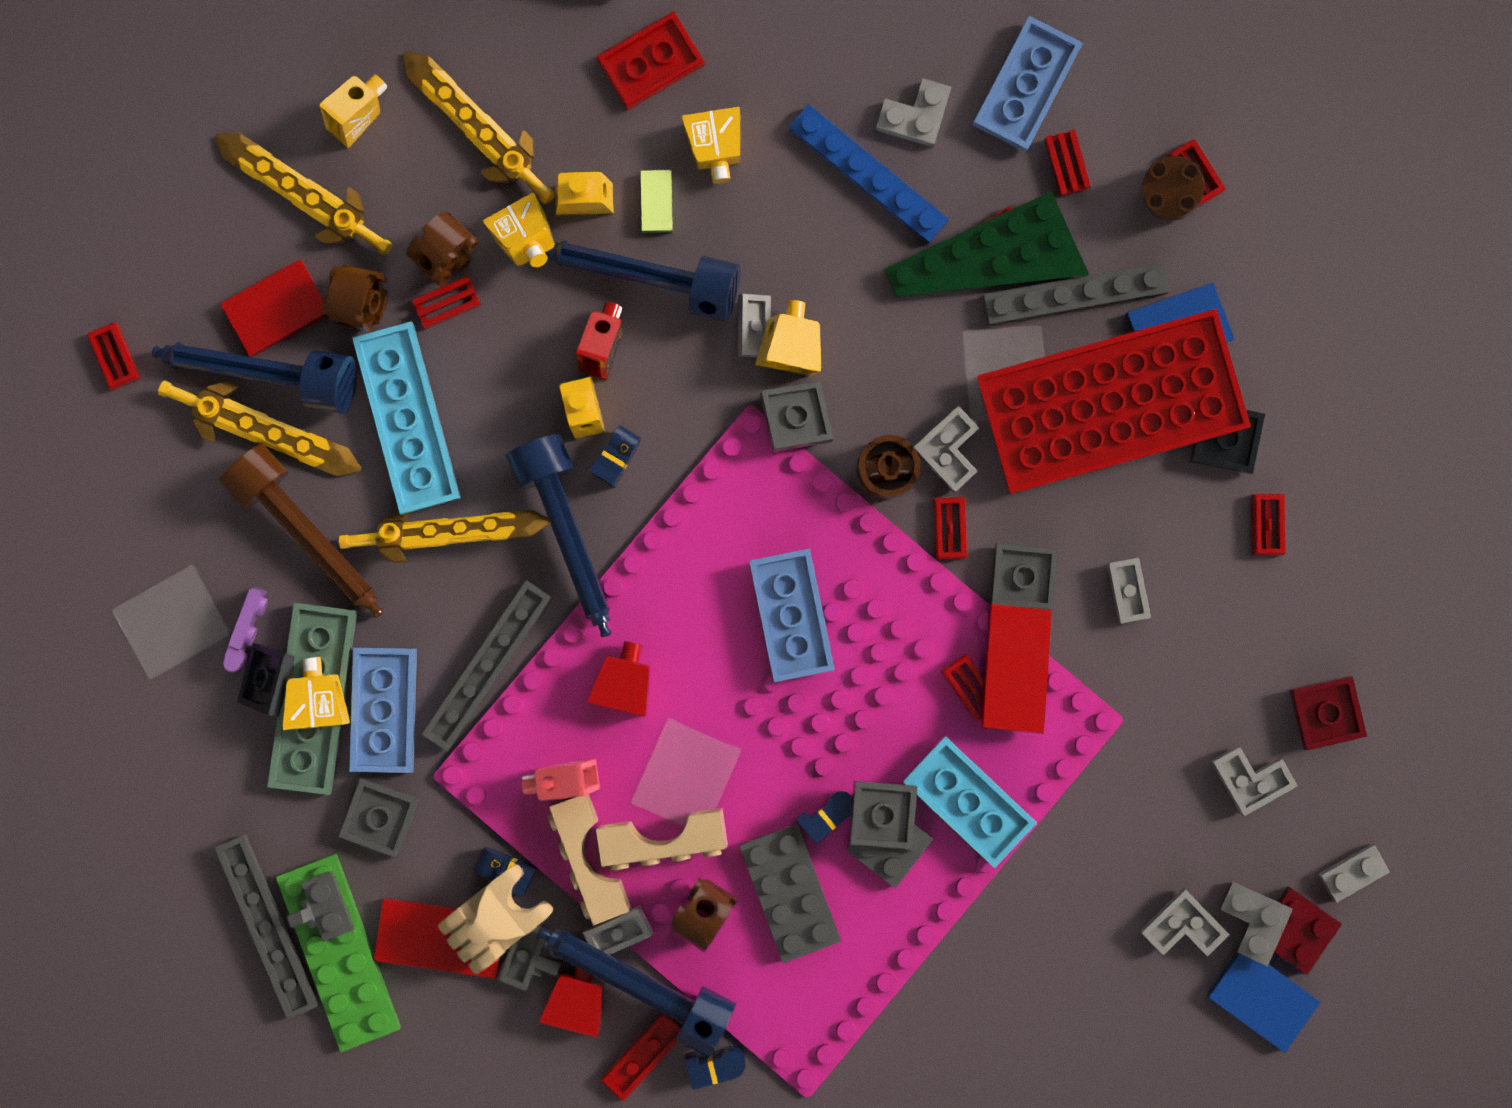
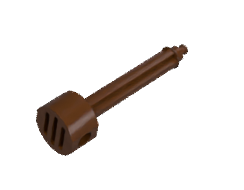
(256, 480)

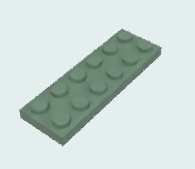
(307, 756)

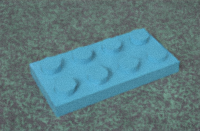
(970, 802)

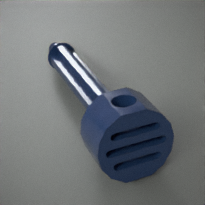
(711, 287)
(324, 381)
(541, 465)
(707, 1005)

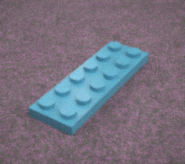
(406, 418)

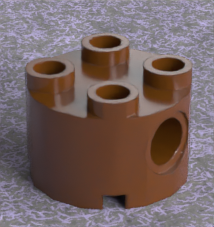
(1173, 188)
(442, 247)
(355, 297)
(888, 467)
(701, 930)

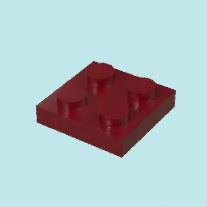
(1328, 713)
(1305, 933)

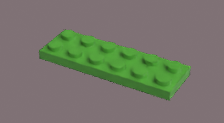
(342, 966)

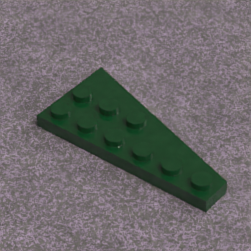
(1006, 250)

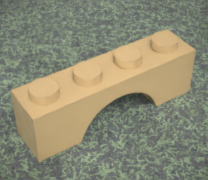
(623, 844)
(602, 895)

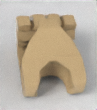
(491, 921)

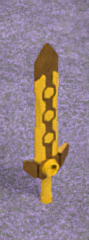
(478, 127)
(320, 204)
(212, 408)
(400, 535)

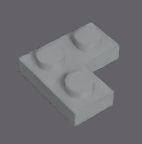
(917, 122)
(941, 450)
(1250, 788)
(1183, 917)
(1265, 917)

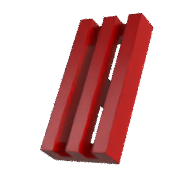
(1078, 158)
(1206, 166)
(454, 286)
(125, 353)
(1256, 524)
(950, 554)
(959, 692)

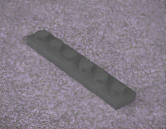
(1075, 294)
(487, 665)
(266, 926)

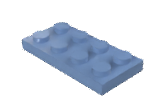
(1027, 84)
(792, 615)
(383, 710)

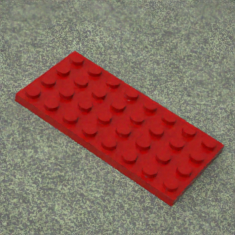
(1113, 401)

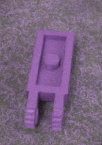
(244, 631)

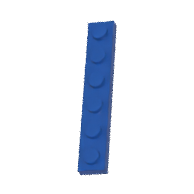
(868, 174)

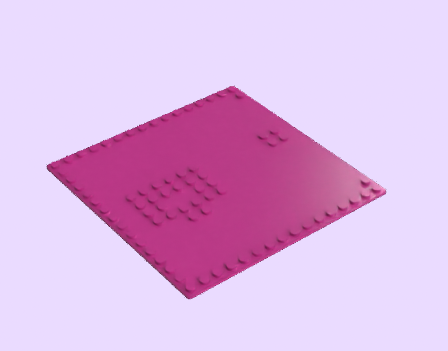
(695, 611)

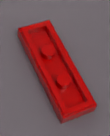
(642, 1056)

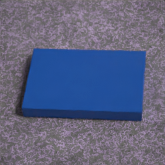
(1178, 307)
(1263, 1000)

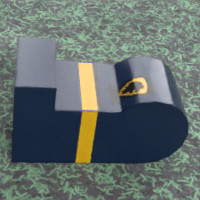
(616, 456)
(828, 816)
(493, 863)
(716, 1069)

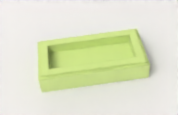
(656, 201)

